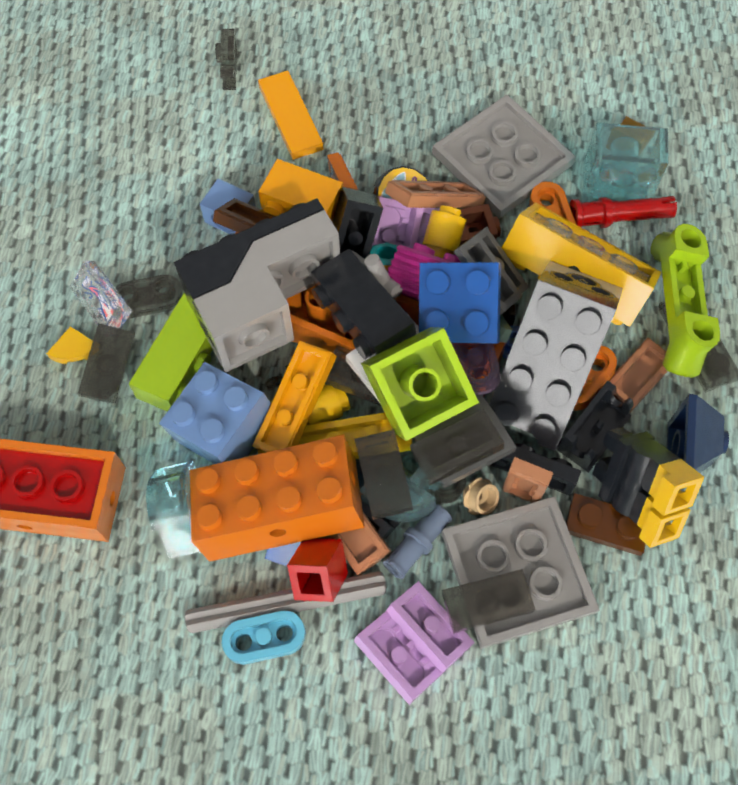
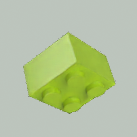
(420, 382)

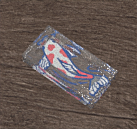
(99, 296)

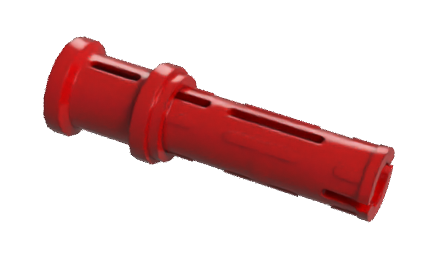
(606, 211)

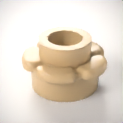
(480, 496)

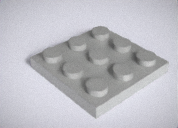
(503, 155)
(530, 540)

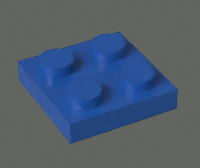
(461, 300)

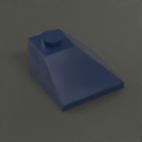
(697, 433)

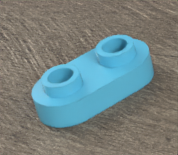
(263, 632)

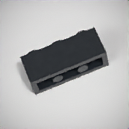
(360, 305)

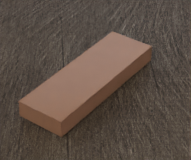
(434, 193)

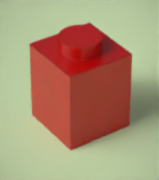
(318, 570)

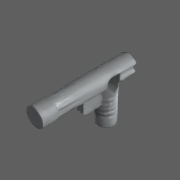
(377, 269)

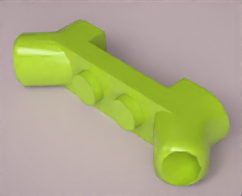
(689, 326)

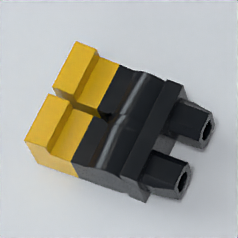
(646, 483)

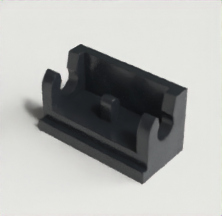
(585, 438)

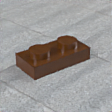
(603, 524)

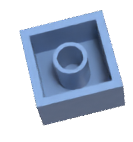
(216, 415)

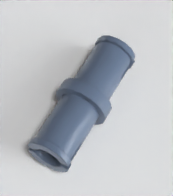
(417, 542)

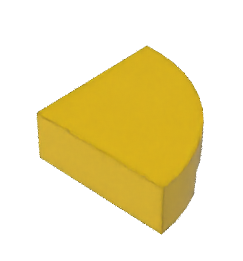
(70, 347)

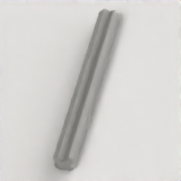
(225, 613)

